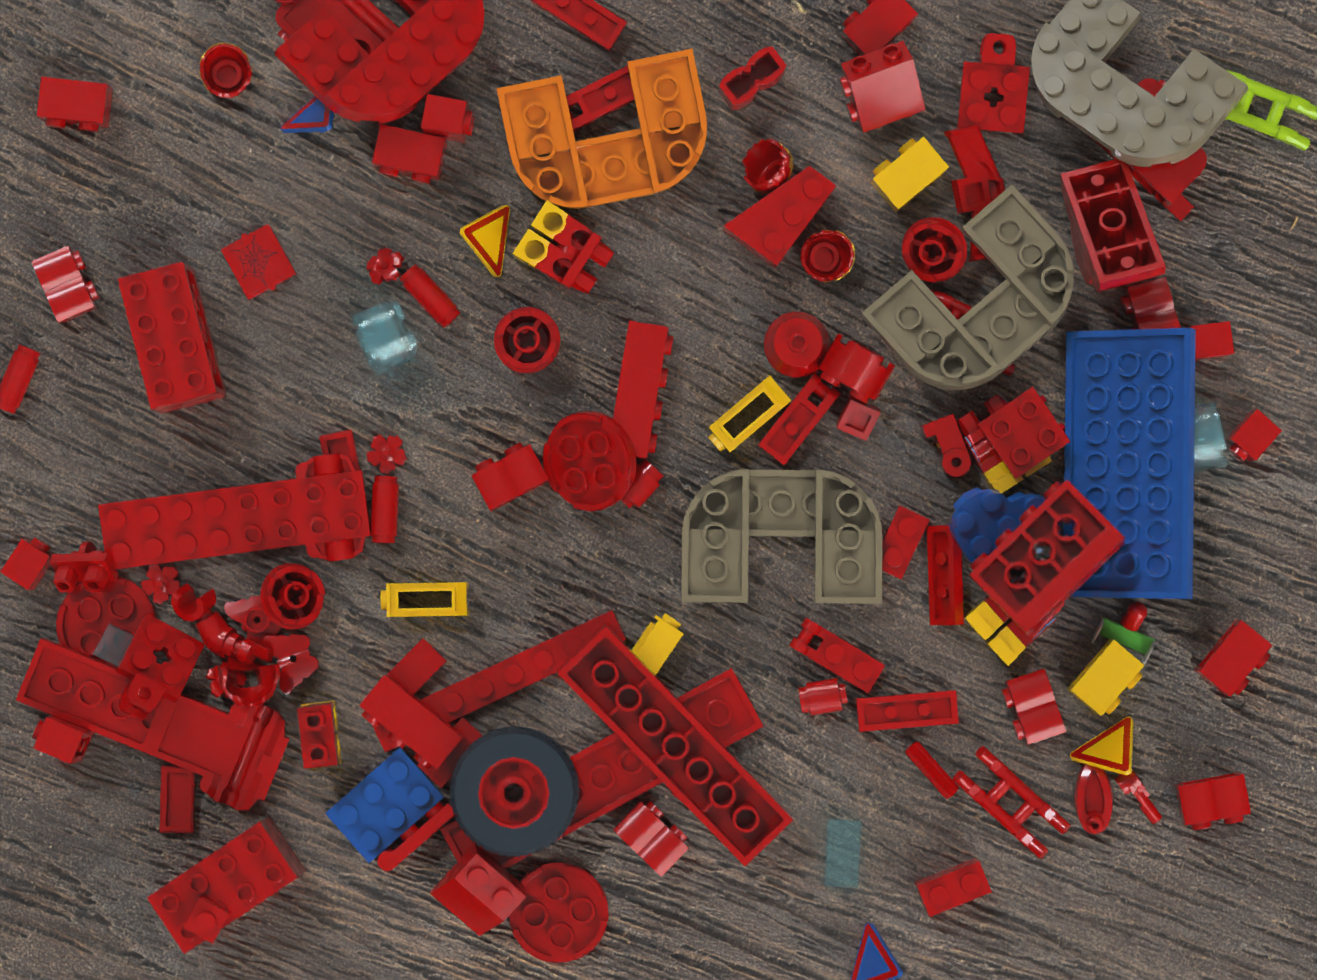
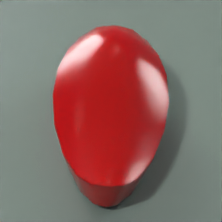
(1093, 799)

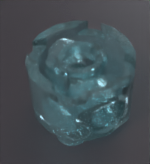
(384, 337)
(1208, 438)

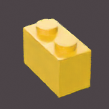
(909, 173)
(1106, 678)

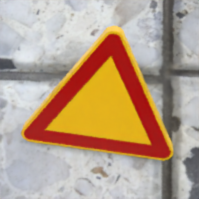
(488, 238)
(1110, 749)

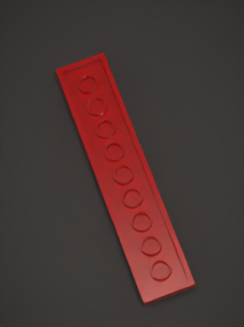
(614, 774)

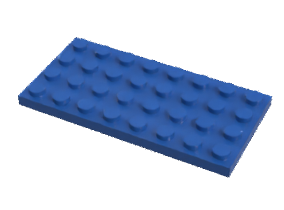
(1135, 454)

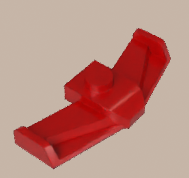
(981, 179)

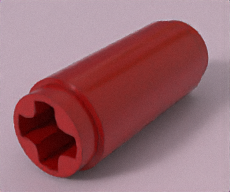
(430, 296)
(17, 378)
(384, 509)

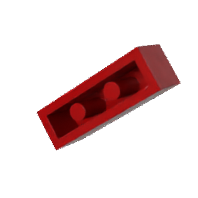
(410, 722)

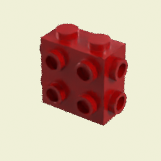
(881, 87)

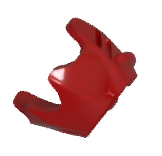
(250, 696)

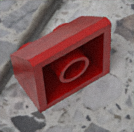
(479, 891)

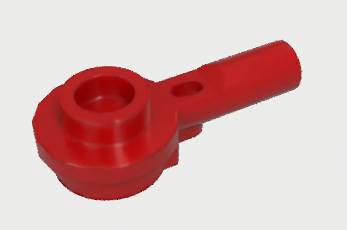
(1133, 784)

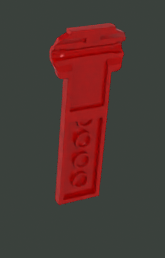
(317, 508)
(230, 749)

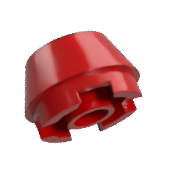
(934, 249)
(527, 340)
(796, 344)
(292, 596)

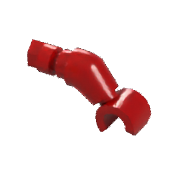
(213, 629)

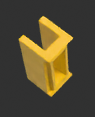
(720, 436)
(390, 599)
(658, 642)

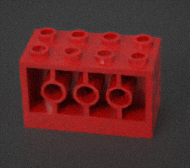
(172, 337)
(1070, 560)
(232, 877)

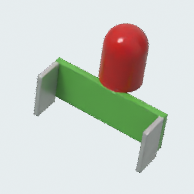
(1127, 632)

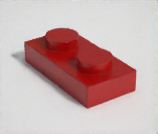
(901, 541)

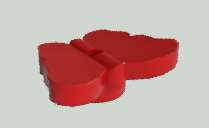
(245, 612)
(292, 671)

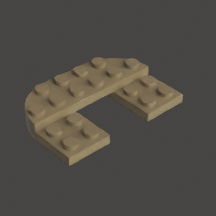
(1113, 109)
(1000, 326)
(782, 506)

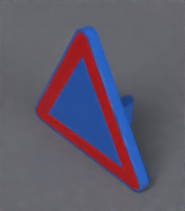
(310, 118)
(874, 958)

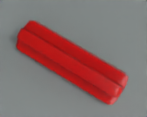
(932, 770)

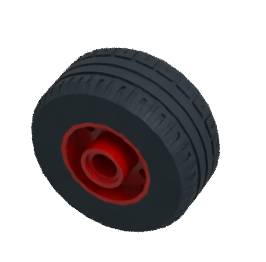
(507, 823)

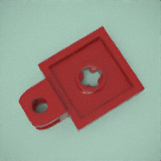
(994, 72)
(148, 678)

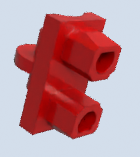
(82, 566)

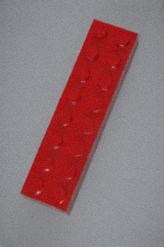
(674, 744)

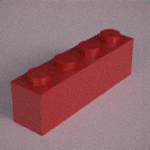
(639, 384)

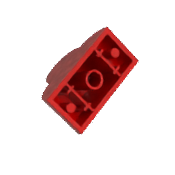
(1110, 226)

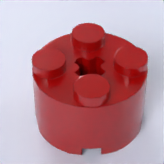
(856, 368)

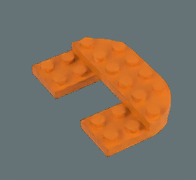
(614, 164)

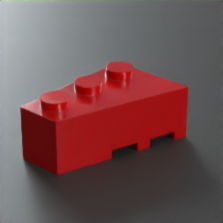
(781, 217)

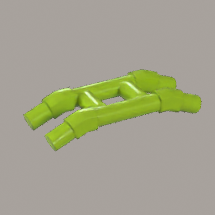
(1270, 125)

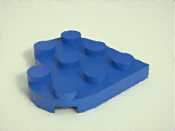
(984, 516)

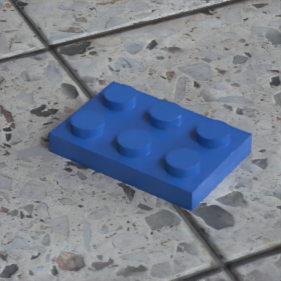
(384, 804)

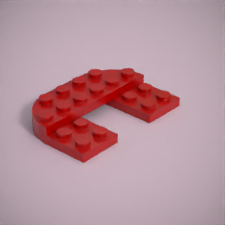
(397, 72)

